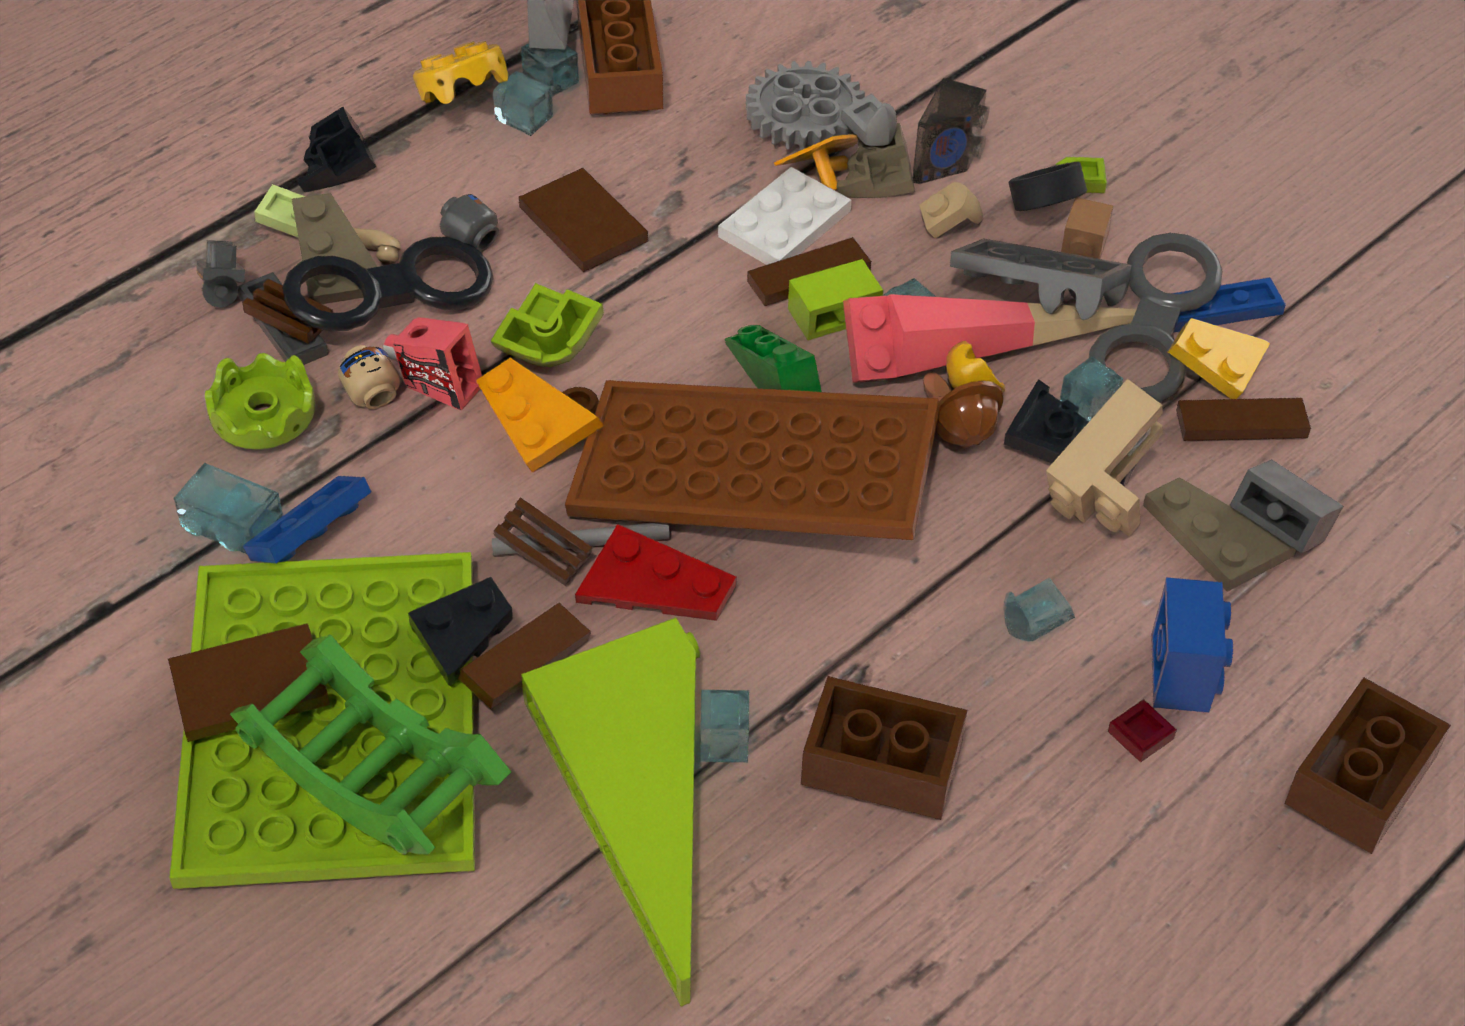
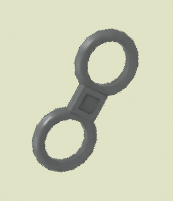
(1159, 310)

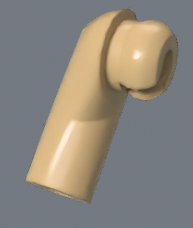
(381, 241)

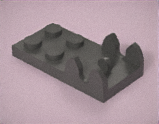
(1055, 271)

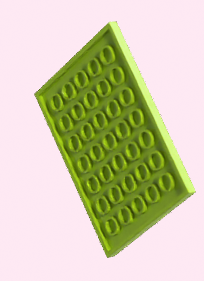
(237, 808)

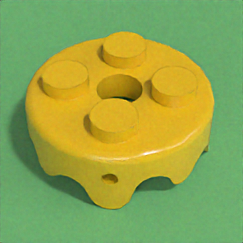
(470, 61)

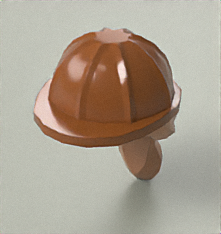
(967, 412)

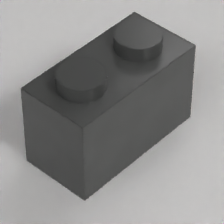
(1286, 505)

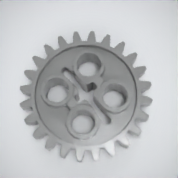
(801, 104)

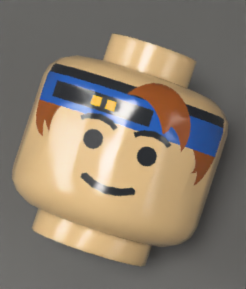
(369, 376)

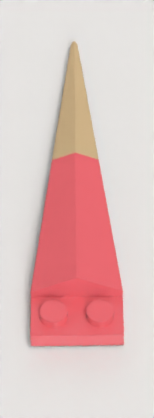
(915, 333)

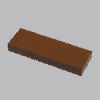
(772, 280)
(1243, 419)
(536, 644)

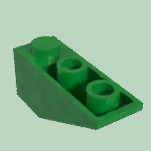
(774, 360)

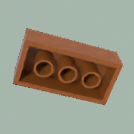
(620, 55)

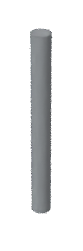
(593, 537)

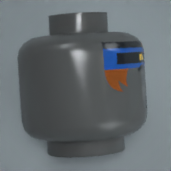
(469, 221)

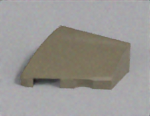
(879, 170)

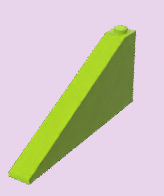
(625, 747)

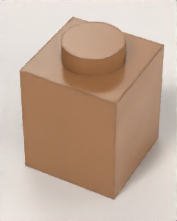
(1087, 228)

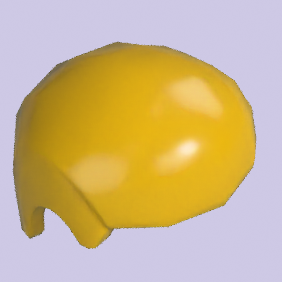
(965, 368)

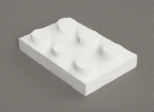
(784, 217)

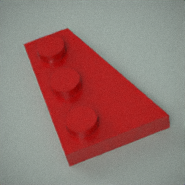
(655, 576)

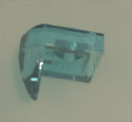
(1036, 611)

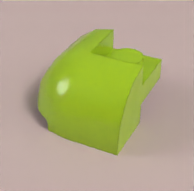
(548, 327)

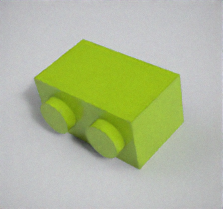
(819, 297)

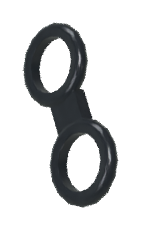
(387, 284)

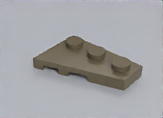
(327, 232)
(1216, 534)

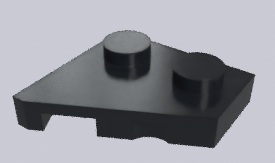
(461, 625)

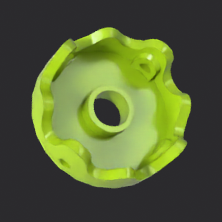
(264, 381)

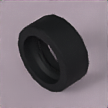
(1047, 186)

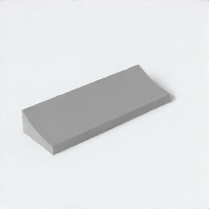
(549, 23)

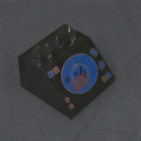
(950, 131)

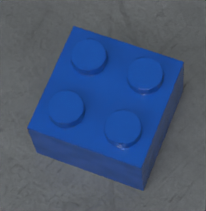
(1190, 645)

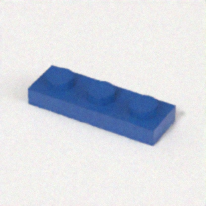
(307, 520)

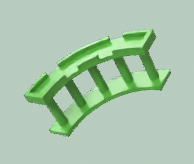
(461, 755)

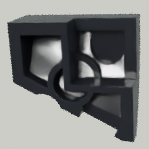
(335, 153)

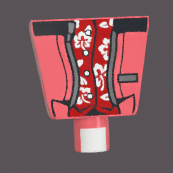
(437, 360)

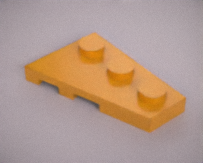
(535, 413)

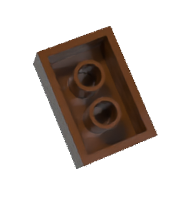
(883, 747)
(1367, 764)

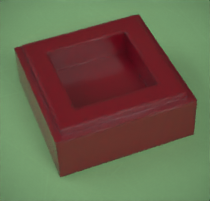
(1142, 730)

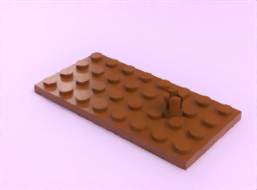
(757, 459)

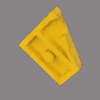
(1219, 355)

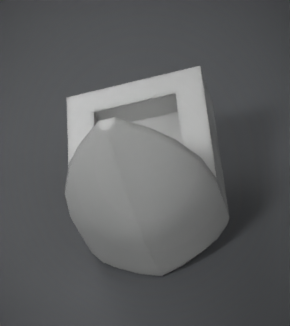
(871, 120)

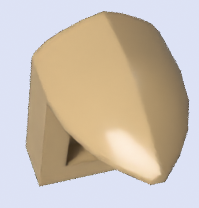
(950, 208)

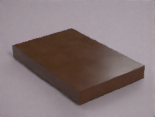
(583, 219)
(240, 674)

